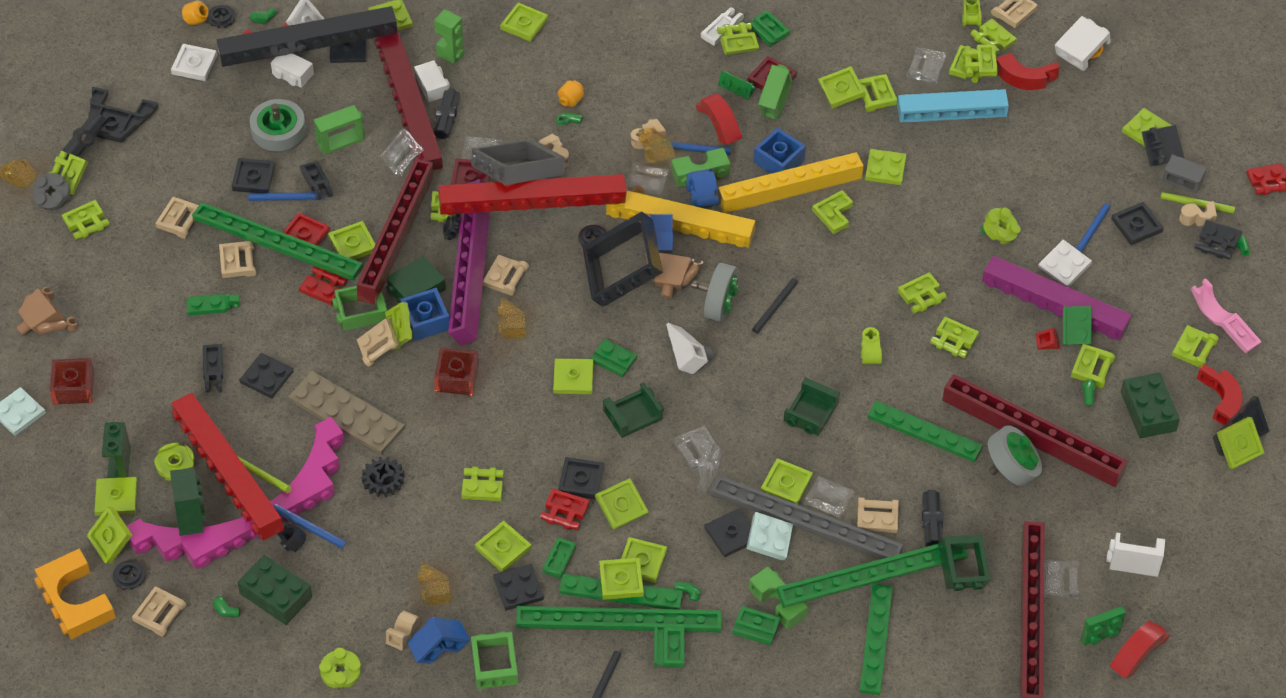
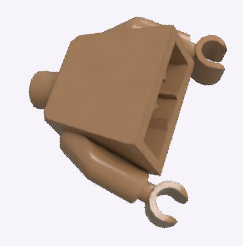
(676, 273)
(42, 315)

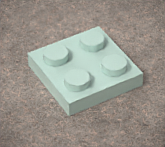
(19, 411)
(769, 536)

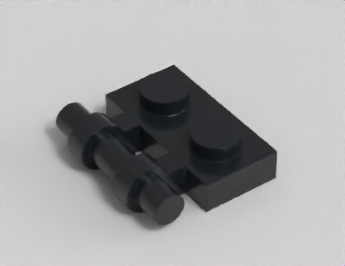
(1220, 235)

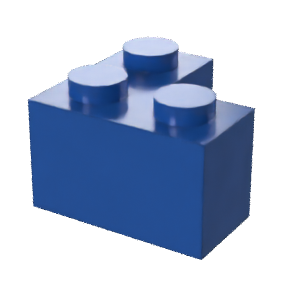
(663, 230)
(436, 637)

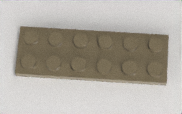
(349, 412)

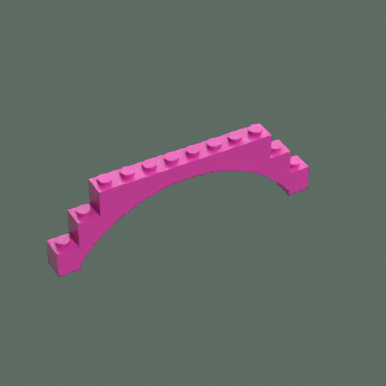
(216, 541)

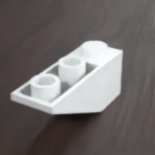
(687, 350)

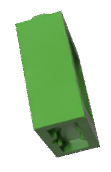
(775, 92)
(335, 121)
(360, 320)
(494, 677)

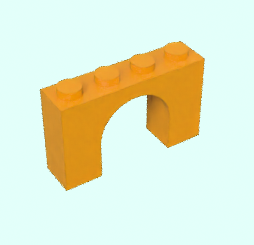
(74, 618)

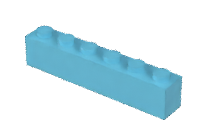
(952, 105)

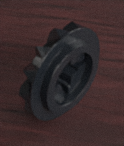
(226, 11)
(451, 226)
(585, 233)
(125, 568)

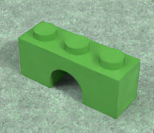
(452, 42)
(715, 160)
(764, 586)

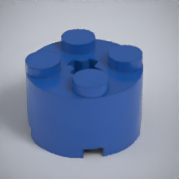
(702, 188)

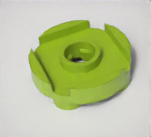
(1004, 217)
(173, 451)
(336, 658)

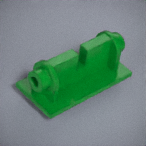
(736, 85)

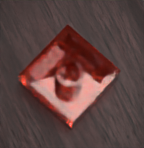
(456, 371)
(72, 381)

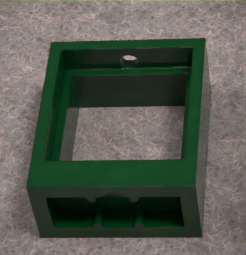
(964, 542)

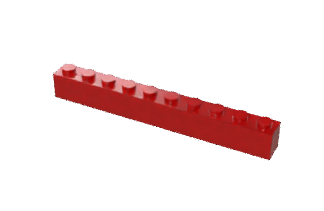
(532, 194)
(227, 467)

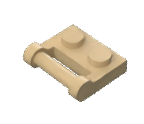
(1017, 13)
(174, 214)
(231, 261)
(501, 270)
(376, 338)
(877, 521)
(153, 608)

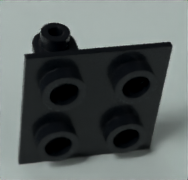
(1162, 144)

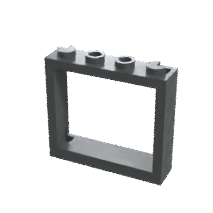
(542, 164)

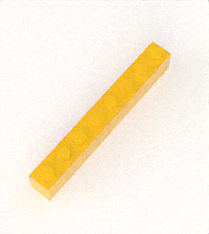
(790, 182)
(688, 218)

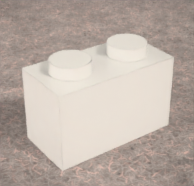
(292, 69)
(431, 80)

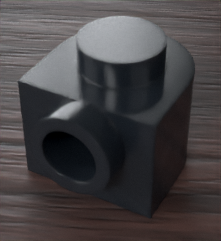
(292, 537)

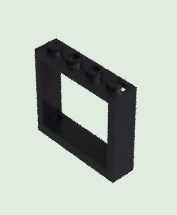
(611, 240)

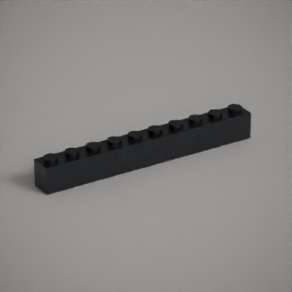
(307, 36)

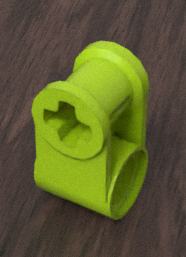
(971, 13)
(870, 347)

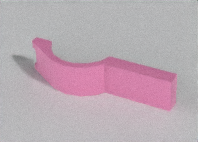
(1231, 323)

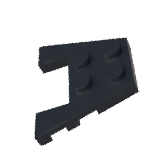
(120, 122)

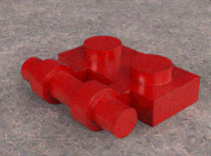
(1267, 175)
(320, 289)
(565, 504)

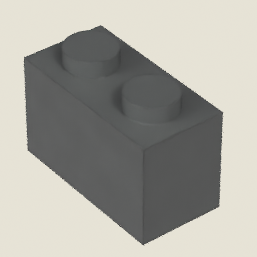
(1184, 173)

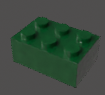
(1150, 405)
(188, 501)
(275, 589)

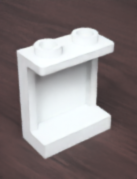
(1081, 42)
(1135, 558)

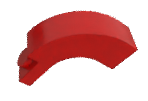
(1023, 77)
(721, 117)
(1228, 390)
(1137, 648)

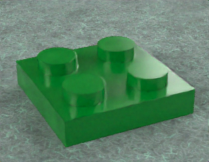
(1103, 626)

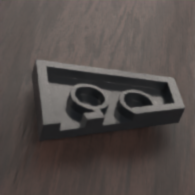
(1250, 409)

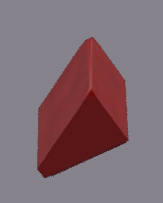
(1047, 339)

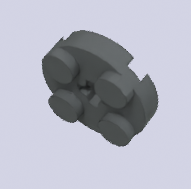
(44, 184)

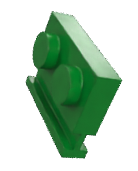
(769, 28)
(1077, 325)
(613, 357)
(756, 625)
(669, 647)

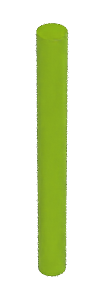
(1200, 203)
(266, 477)

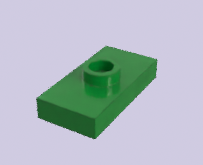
(559, 558)

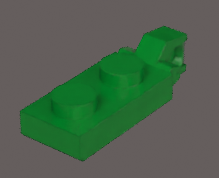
(211, 304)

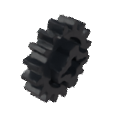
(385, 474)

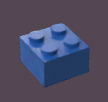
(779, 152)
(427, 314)

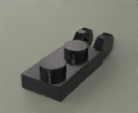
(316, 179)
(213, 365)

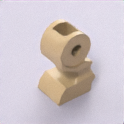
(654, 125)
(553, 143)
(1192, 214)
(403, 629)

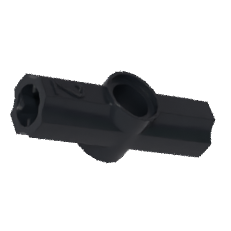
(446, 113)
(91, 128)
(932, 517)

